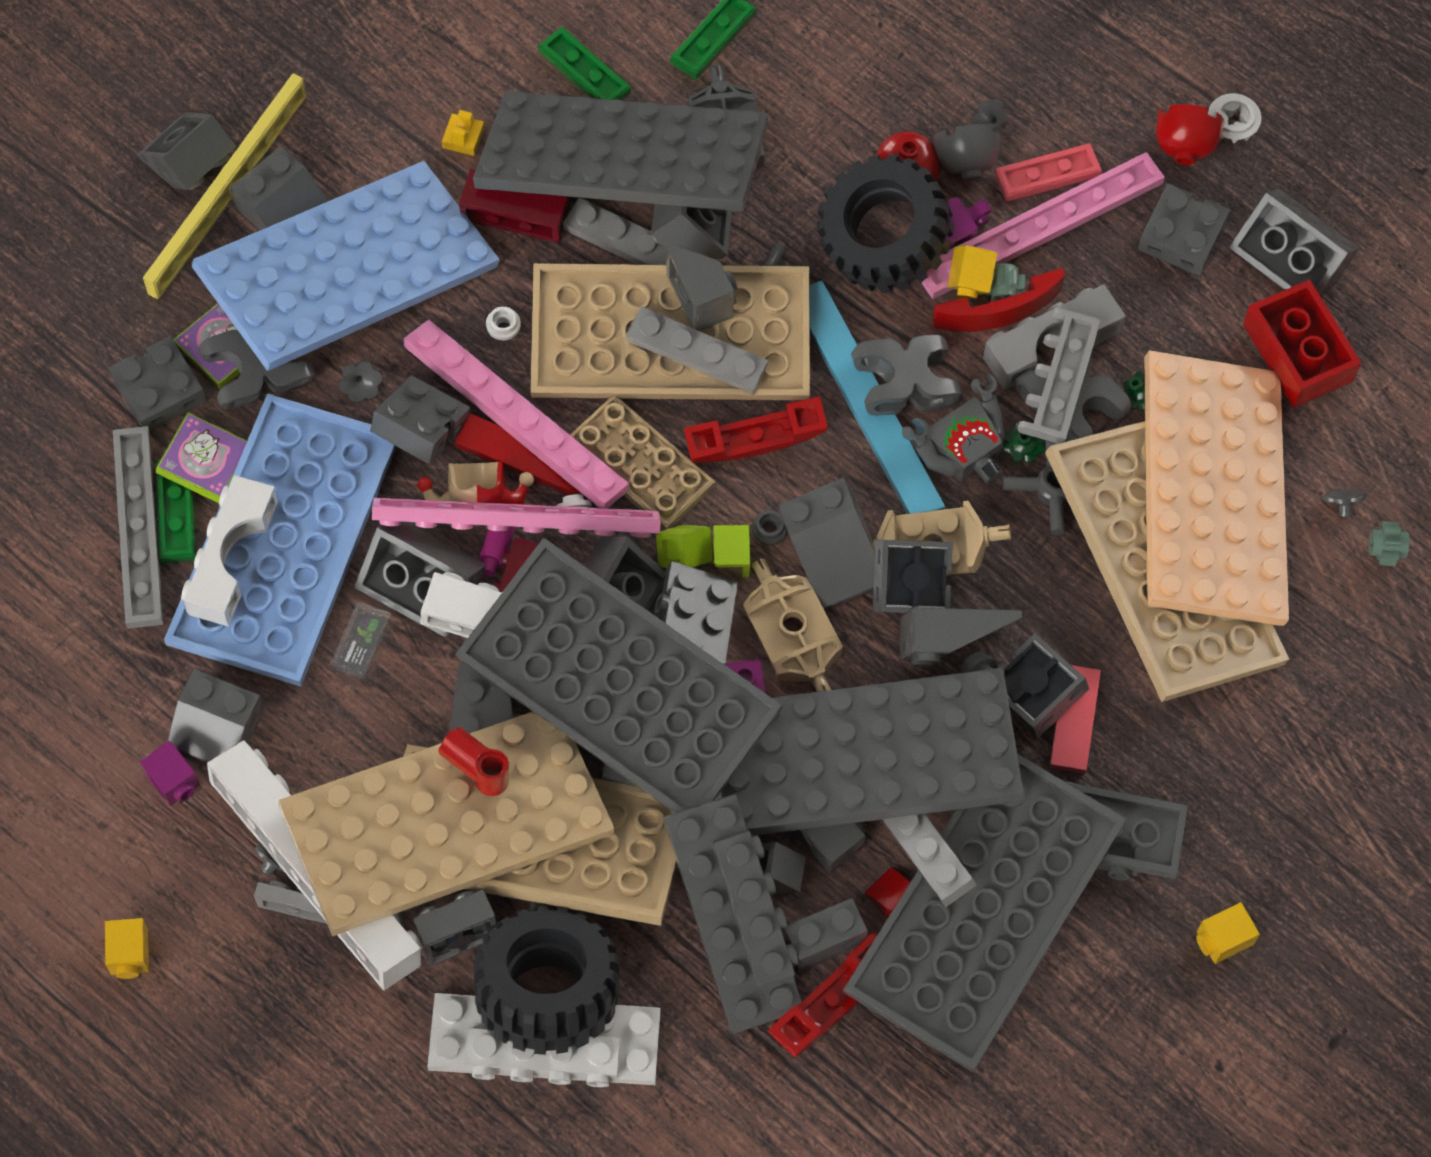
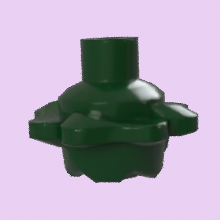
(1136, 390)
(1022, 445)

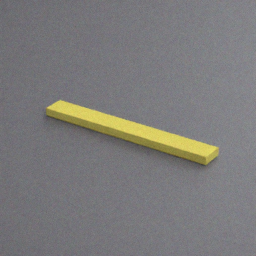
(219, 193)

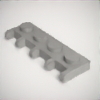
(1063, 376)

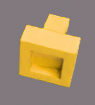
(463, 133)

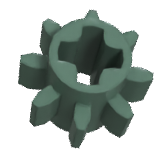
(1006, 282)
(1388, 543)

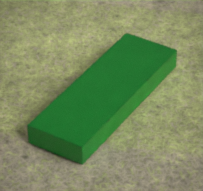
(712, 36)
(583, 67)
(175, 521)

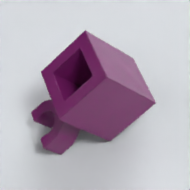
(967, 221)

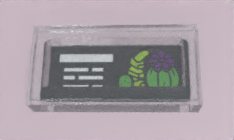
(361, 640)

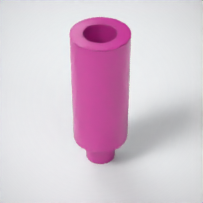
(494, 548)

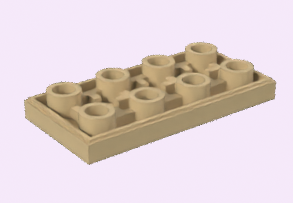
(654, 468)

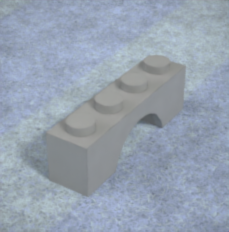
(1015, 350)

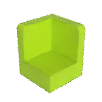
(684, 545)
(732, 547)

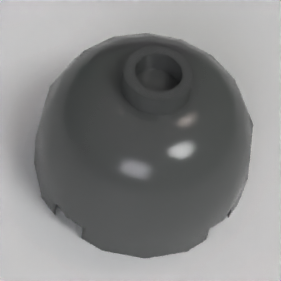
(968, 150)

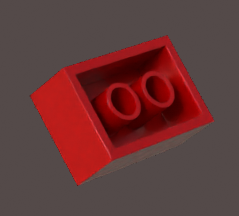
(1301, 343)

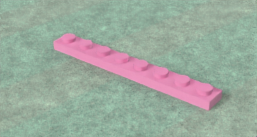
(1057, 216)
(516, 415)
(501, 516)

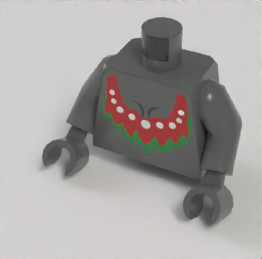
(964, 439)

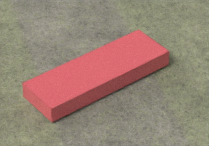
(1048, 172)
(1075, 729)

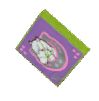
(208, 325)
(201, 457)

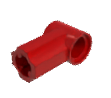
(475, 759)

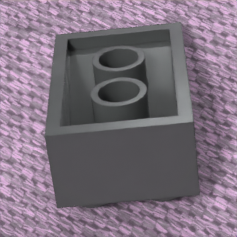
(832, 542)
(936, 632)

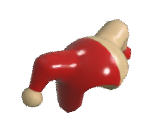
(478, 485)

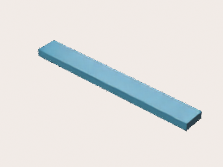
(882, 431)

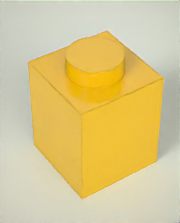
(971, 271)
(1227, 933)
(126, 947)

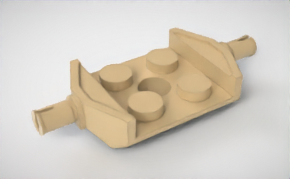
(947, 525)
(798, 654)

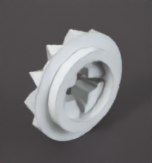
(1249, 119)

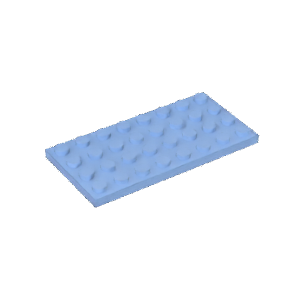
(344, 264)
(292, 573)

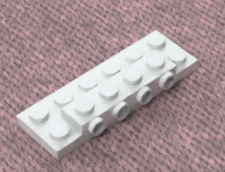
(618, 1055)

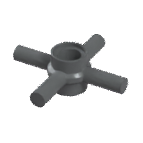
(1046, 493)

